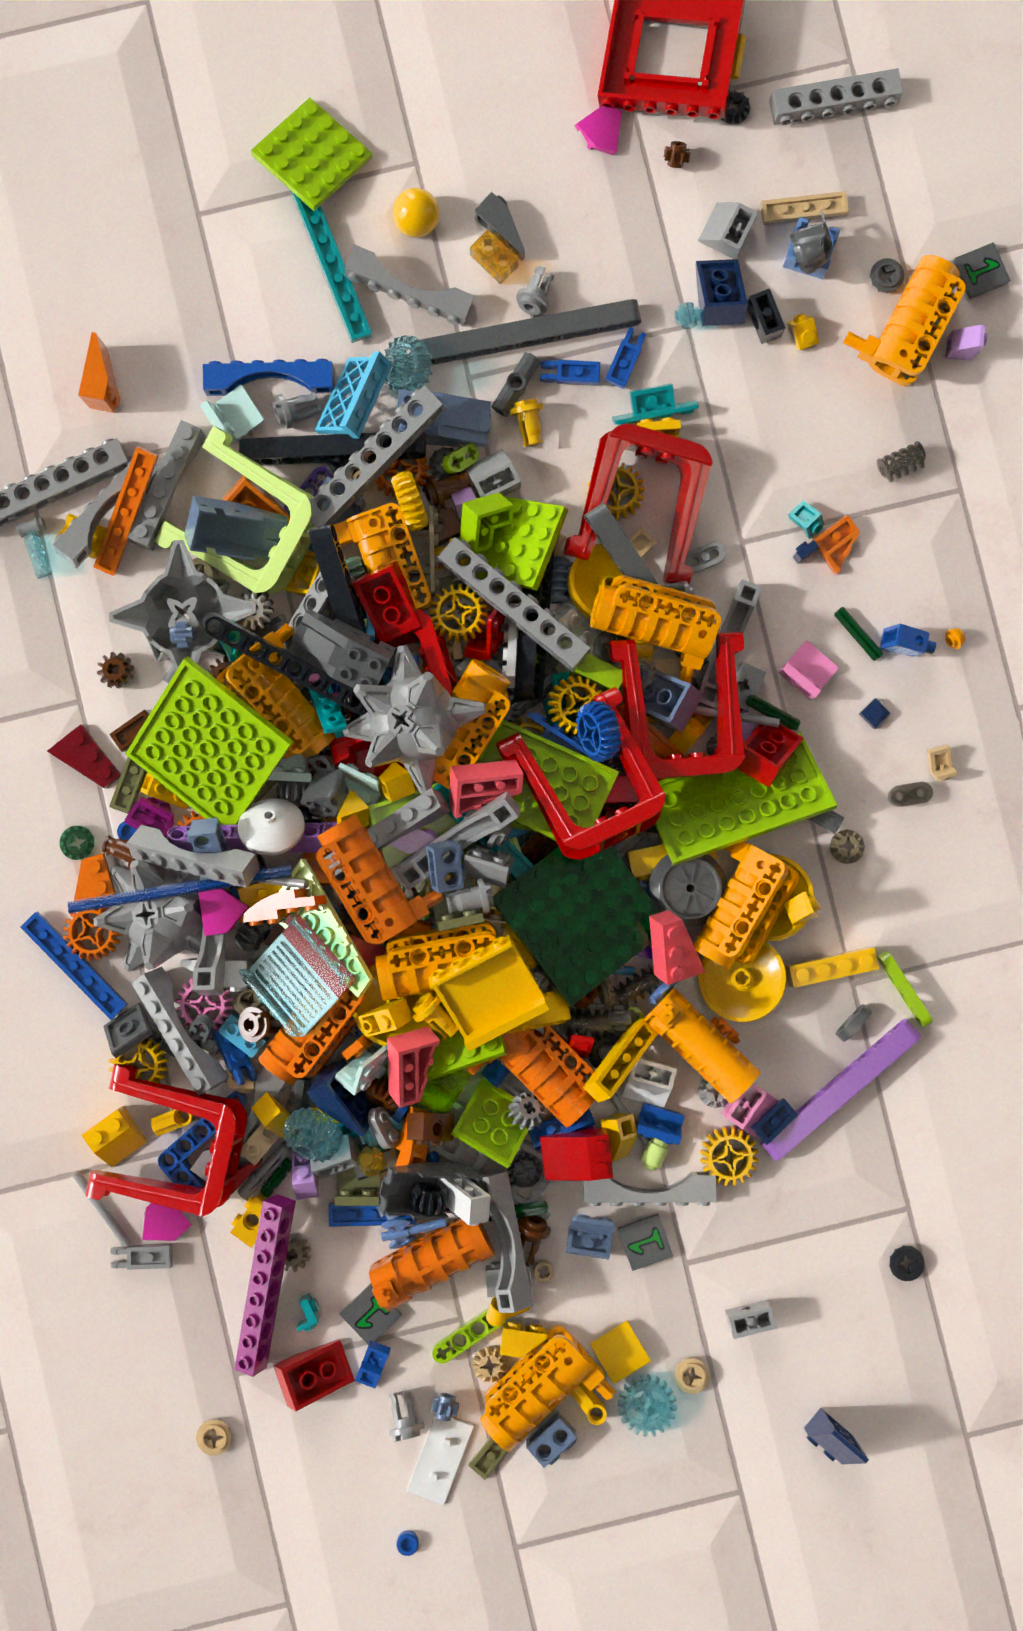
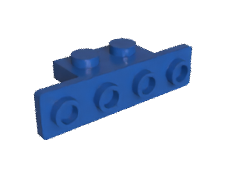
(556, 734)

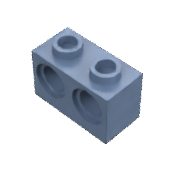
(207, 836)
(440, 868)
(546, 1436)

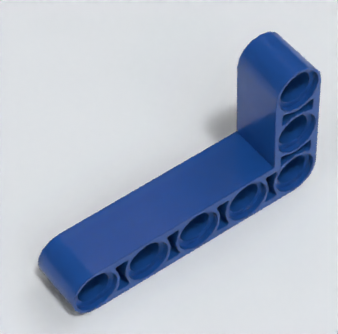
(180, 1154)

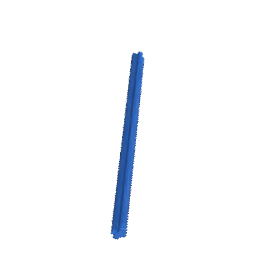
(169, 891)

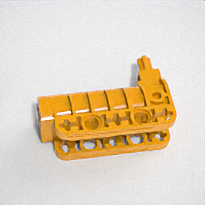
(378, 545)
(277, 698)
(702, 1046)

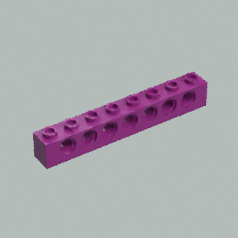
(264, 1284)

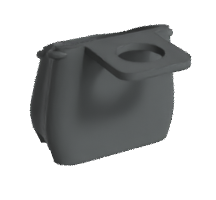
(812, 246)
(326, 790)

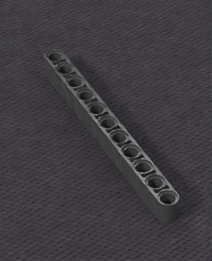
(533, 331)

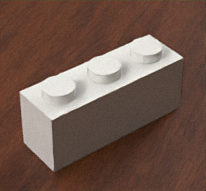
(466, 1199)

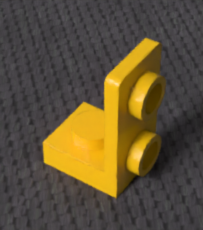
(155, 789)

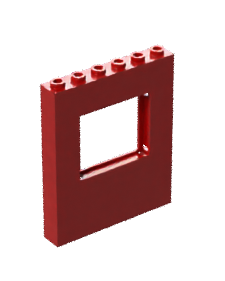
(665, 92)

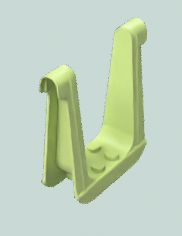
(294, 538)

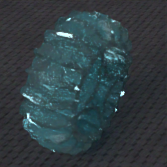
(413, 366)
(312, 1134)
(656, 1406)

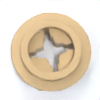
(481, 1359)
(697, 1383)
(207, 1444)

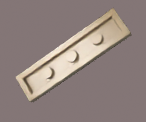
(806, 206)

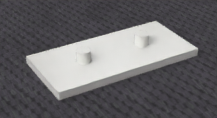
(440, 1459)

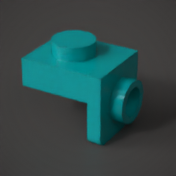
(310, 1308)

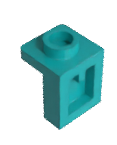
(807, 518)

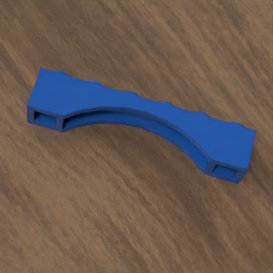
(223, 378)

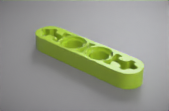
(905, 989)
(466, 1330)

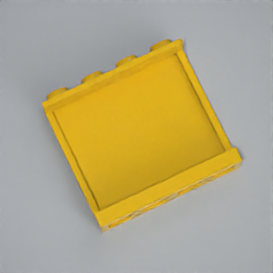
(489, 992)

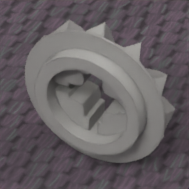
(708, 1097)

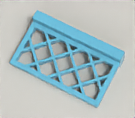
(360, 401)

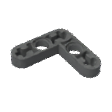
(202, 1035)

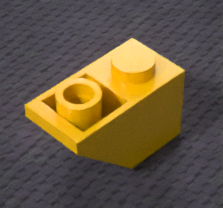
(691, 733)
(396, 782)
(802, 908)
(386, 1018)
(621, 1134)
(521, 1339)

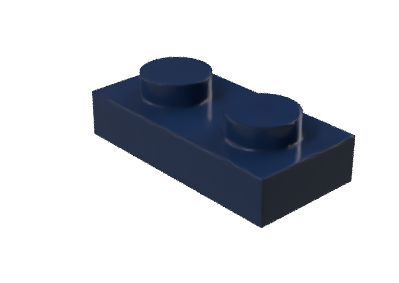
(774, 1121)

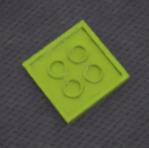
(487, 1125)

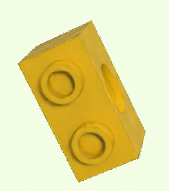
(243, 1228)

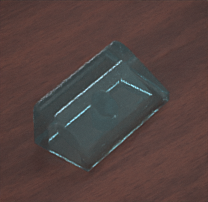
(37, 554)

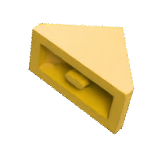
(354, 805)
(271, 1114)

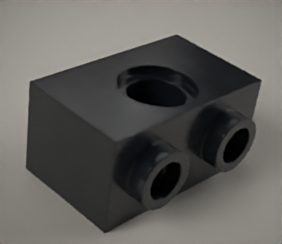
(765, 316)

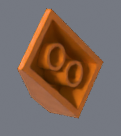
(98, 381)
(253, 495)

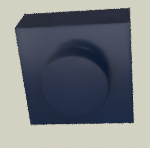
(804, 550)
(874, 713)

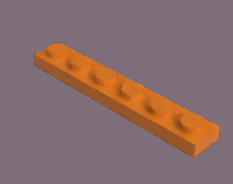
(126, 510)

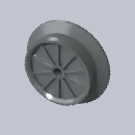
(669, 886)

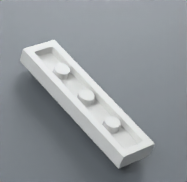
(509, 653)

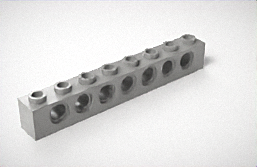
(384, 456)
(58, 490)
(458, 550)

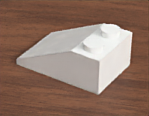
(231, 975)

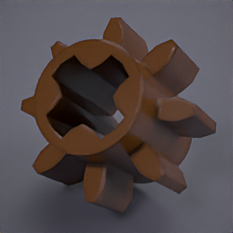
(676, 154)

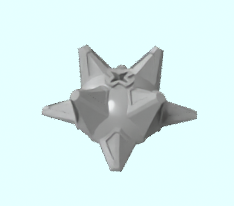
(172, 595)
(410, 719)
(155, 926)

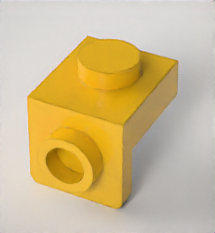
(804, 331)

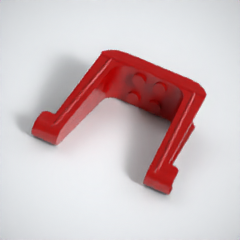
(694, 468)
(438, 662)
(729, 747)
(583, 842)
(230, 1125)

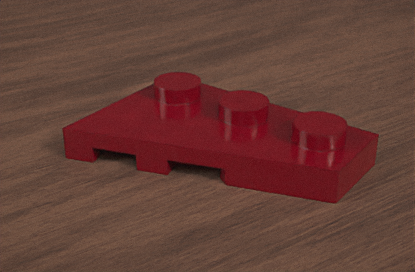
(86, 756)

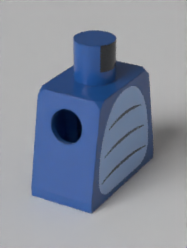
(906, 641)

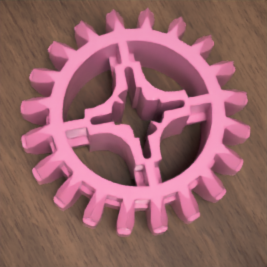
(186, 1002)

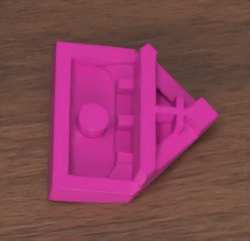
(601, 129)
(220, 911)
(163, 1223)

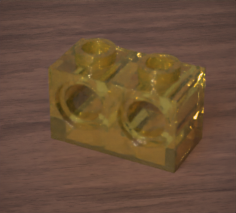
(490, 259)

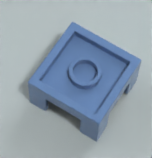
(791, 260)

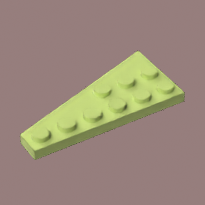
(331, 929)

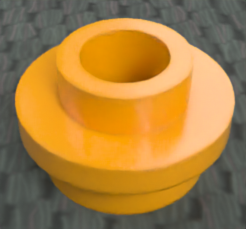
(955, 638)

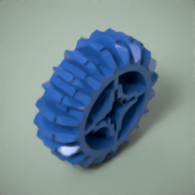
(598, 731)

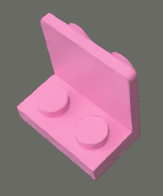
(808, 670)

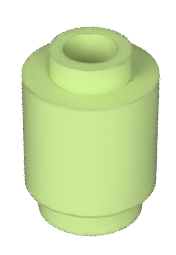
(654, 1154)

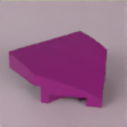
(151, 813)

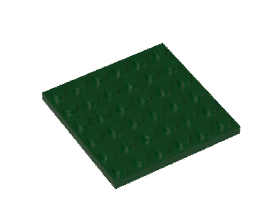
(578, 918)

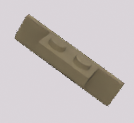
(424, 544)

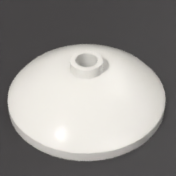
(273, 834)

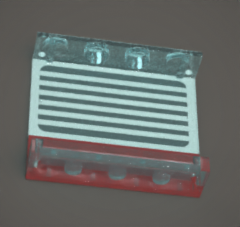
(298, 977)

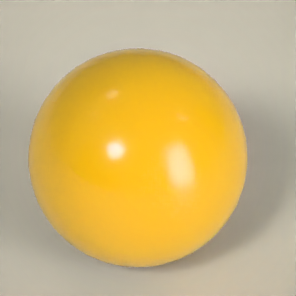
(416, 212)

